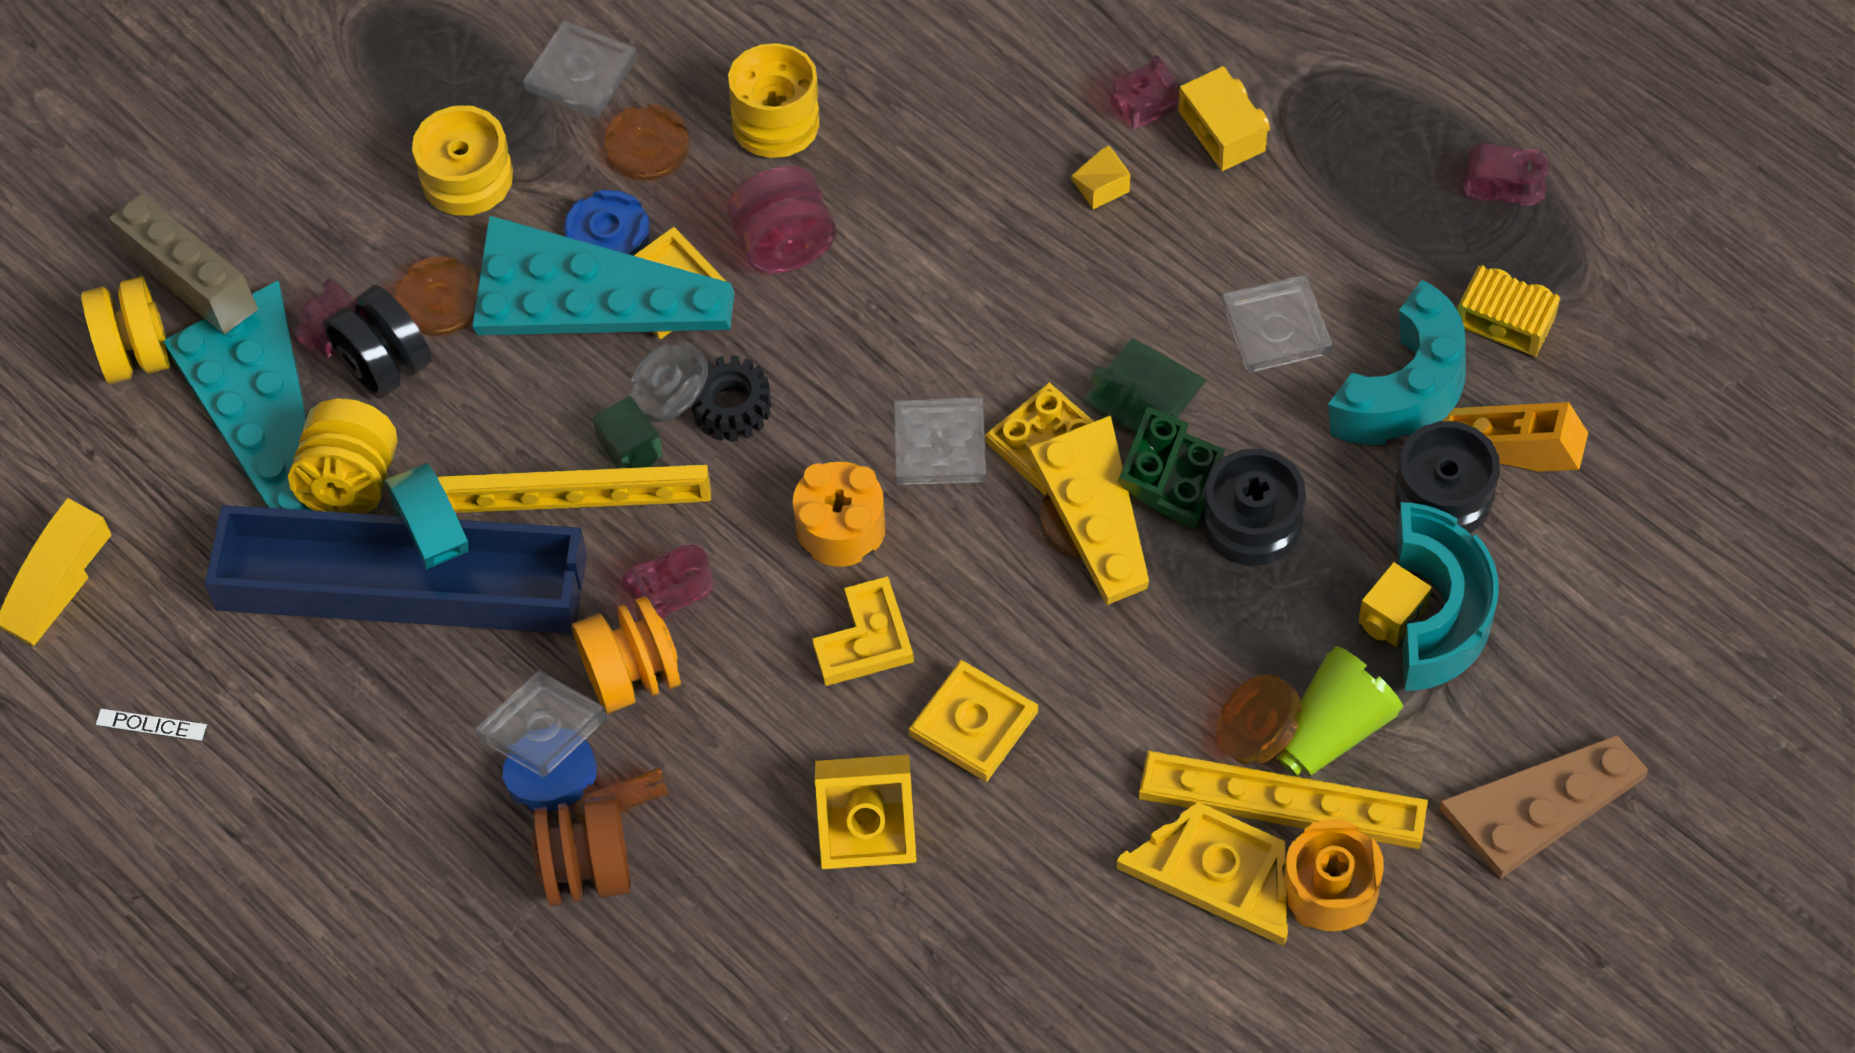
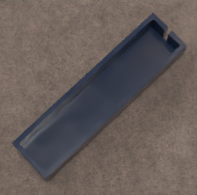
(372, 571)

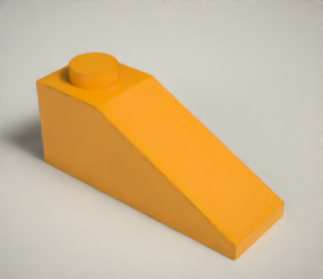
(1530, 434)

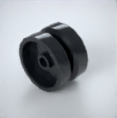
(377, 341)
(1449, 470)
(1254, 507)

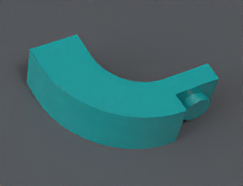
(427, 514)

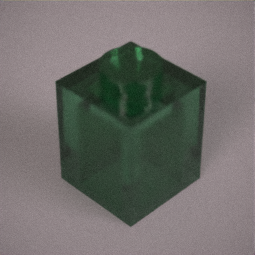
(627, 435)

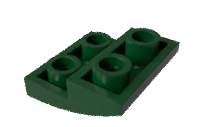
(1169, 467)

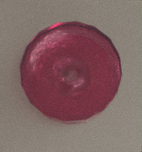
(781, 220)

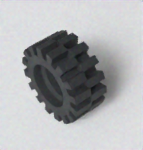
(738, 418)

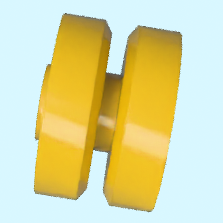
(462, 160)
(120, 331)

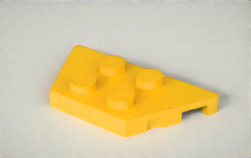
(1218, 868)

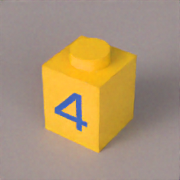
(1393, 604)

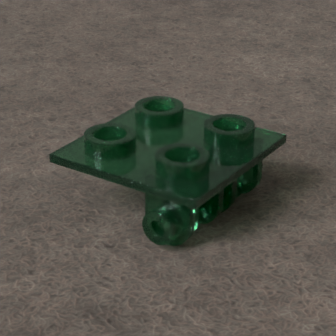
(1139, 380)

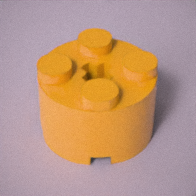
(839, 512)
(1331, 901)

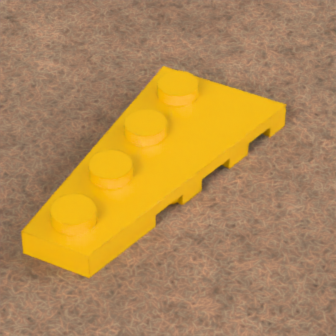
(1082, 479)

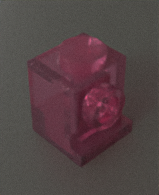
(1145, 93)
(311, 317)

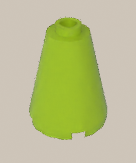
(1337, 713)

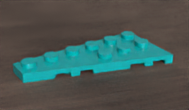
(565, 286)
(250, 391)

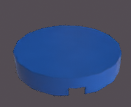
(609, 221)
(560, 786)

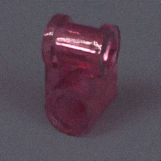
(1502, 173)
(666, 579)

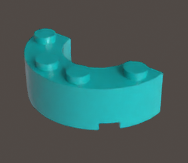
(1419, 394)
(1467, 579)

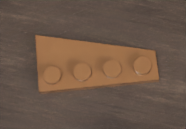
(1537, 806)

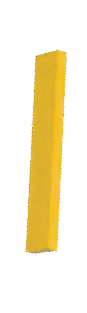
(578, 488)
(1281, 798)

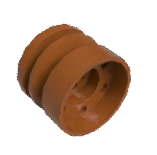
(581, 851)

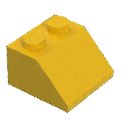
(865, 811)

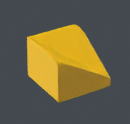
(1102, 178)

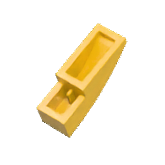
(53, 571)

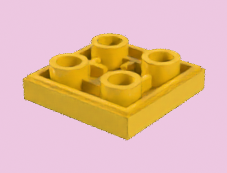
(1035, 421)

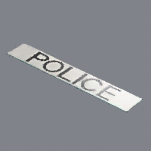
(151, 724)

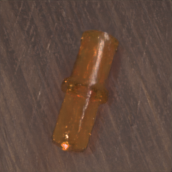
(629, 792)

